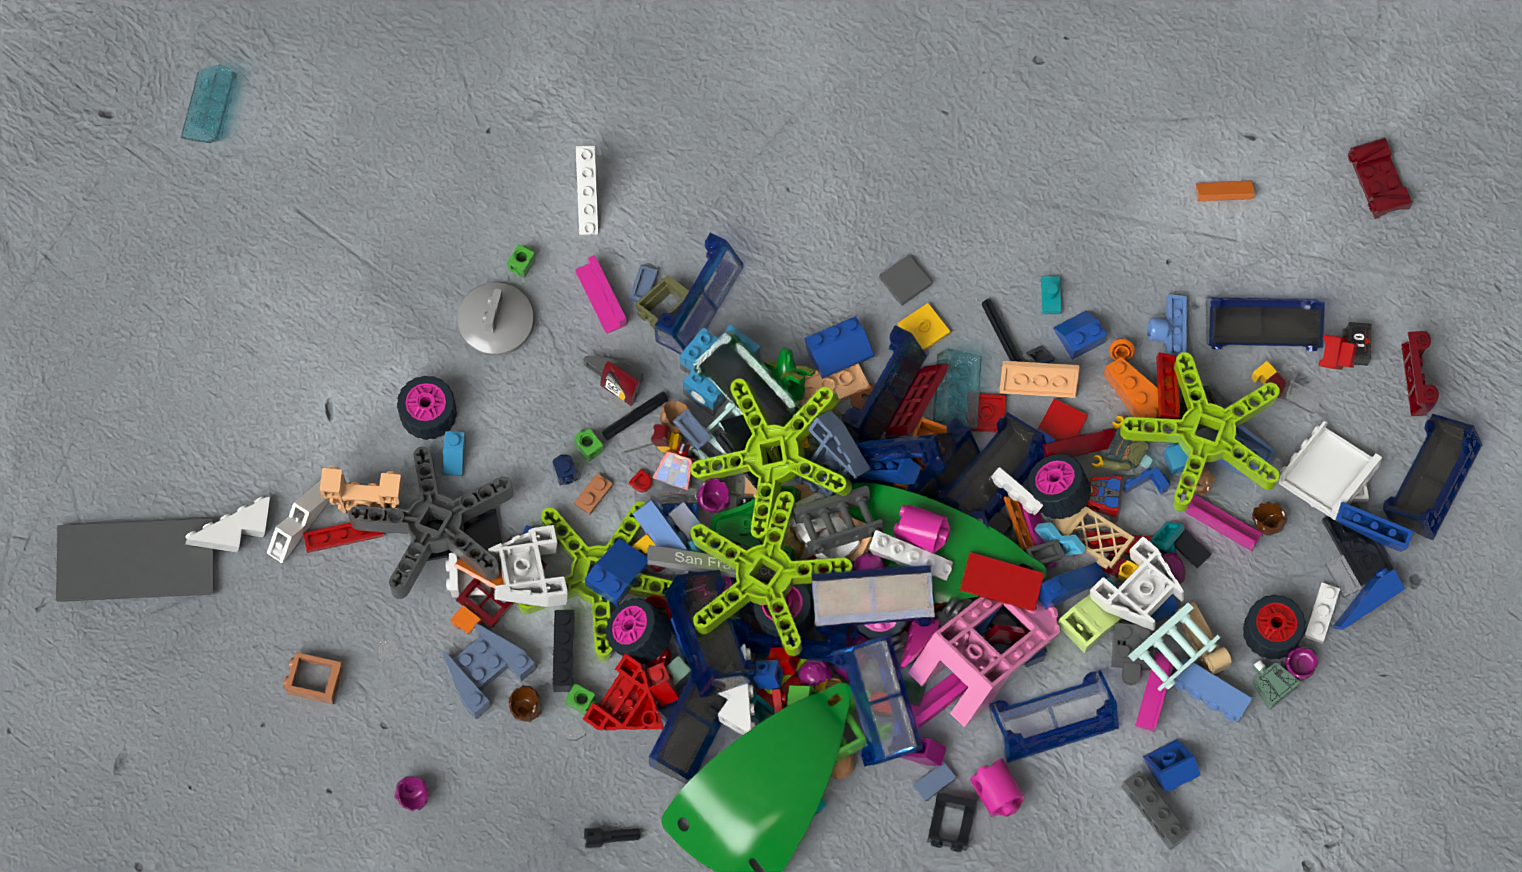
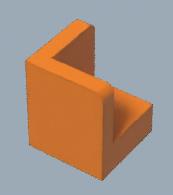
(465, 620)

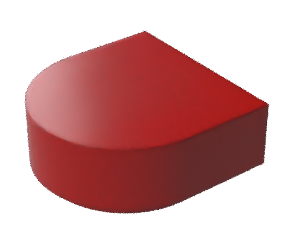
(641, 481)

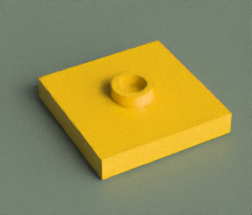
(925, 326)

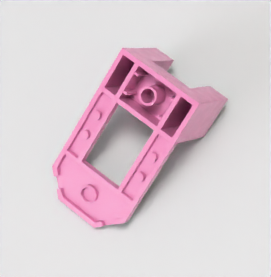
(976, 660)

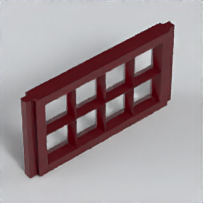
(916, 400)
(485, 616)

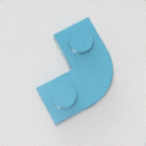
(1069, 543)

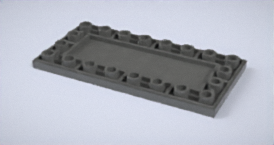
(132, 561)

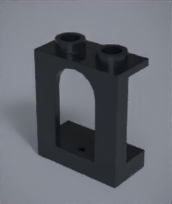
(945, 800)

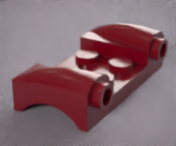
(1379, 177)
(1421, 396)

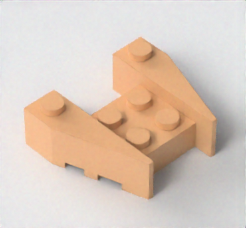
(353, 494)

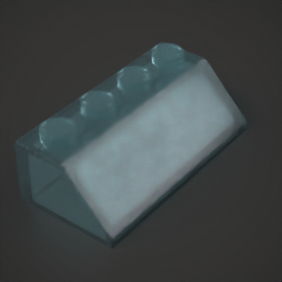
(209, 104)
(959, 388)

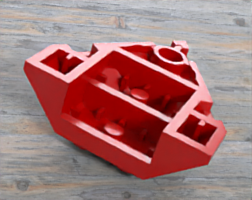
(627, 702)

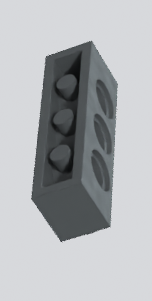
(1154, 810)

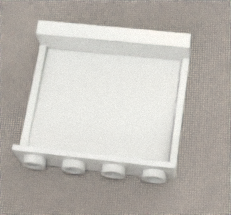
(1328, 471)

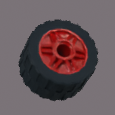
(1274, 626)

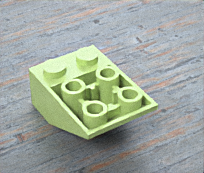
(1087, 623)

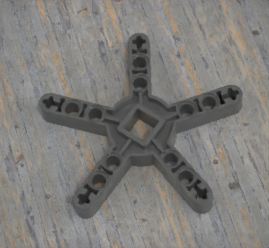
(427, 540)

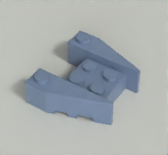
(835, 453)
(482, 664)

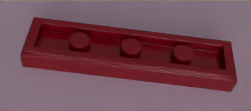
(1080, 444)

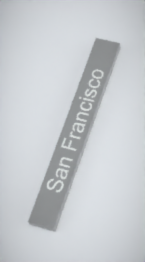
(697, 562)

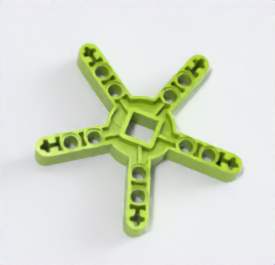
(1213, 416)
(767, 436)
(583, 560)
(748, 564)

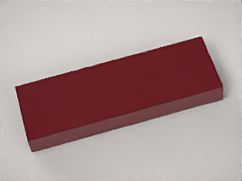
(1006, 634)

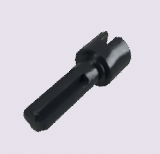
(597, 837)

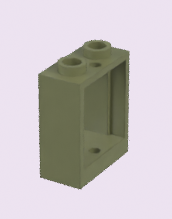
(656, 295)

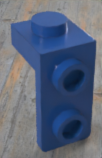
(1159, 480)

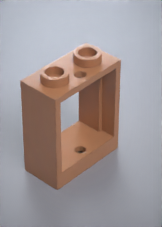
(332, 685)

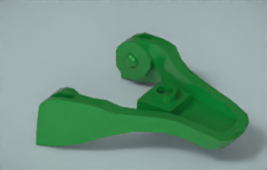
(736, 522)

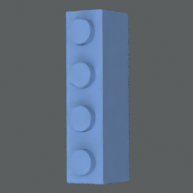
(1213, 691)

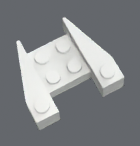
(524, 572)
(1142, 590)

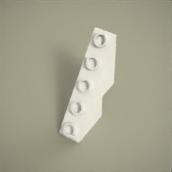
(587, 190)
(301, 517)
(227, 532)
(909, 555)
(738, 710)

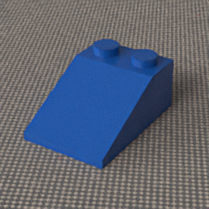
(616, 572)

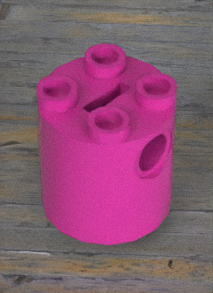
(922, 528)
(998, 789)

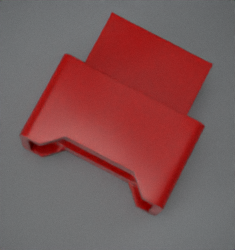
(1338, 352)

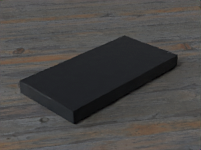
(482, 529)
(1360, 552)

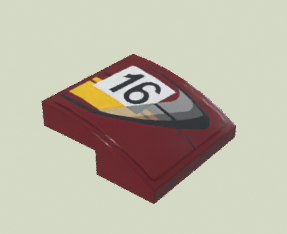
(619, 383)

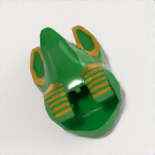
(789, 374)

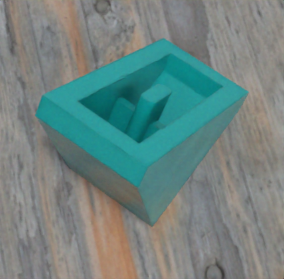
(761, 708)

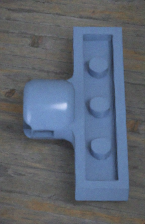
(1173, 328)

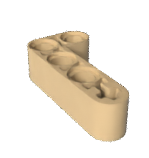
(1218, 658)

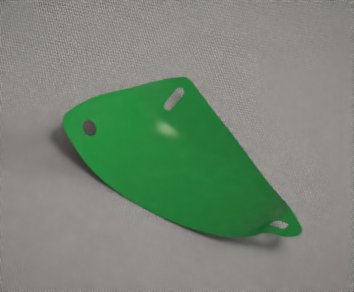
(965, 536)
(762, 788)

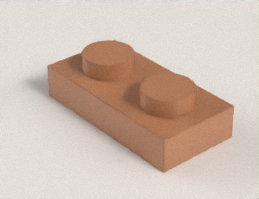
(593, 494)

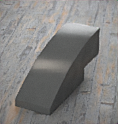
(597, 365)
(1045, 553)

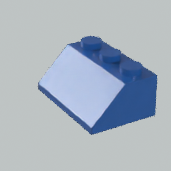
(838, 347)

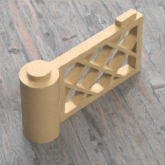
(1070, 524)

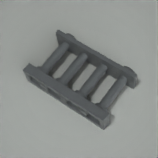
(833, 504)

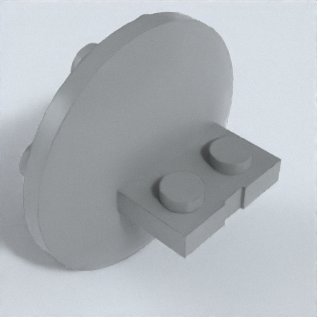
(495, 319)

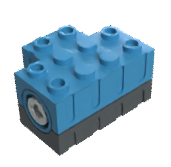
(701, 389)

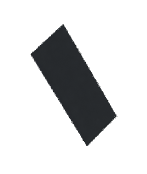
(739, 434)

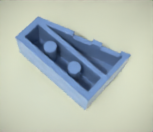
(659, 526)

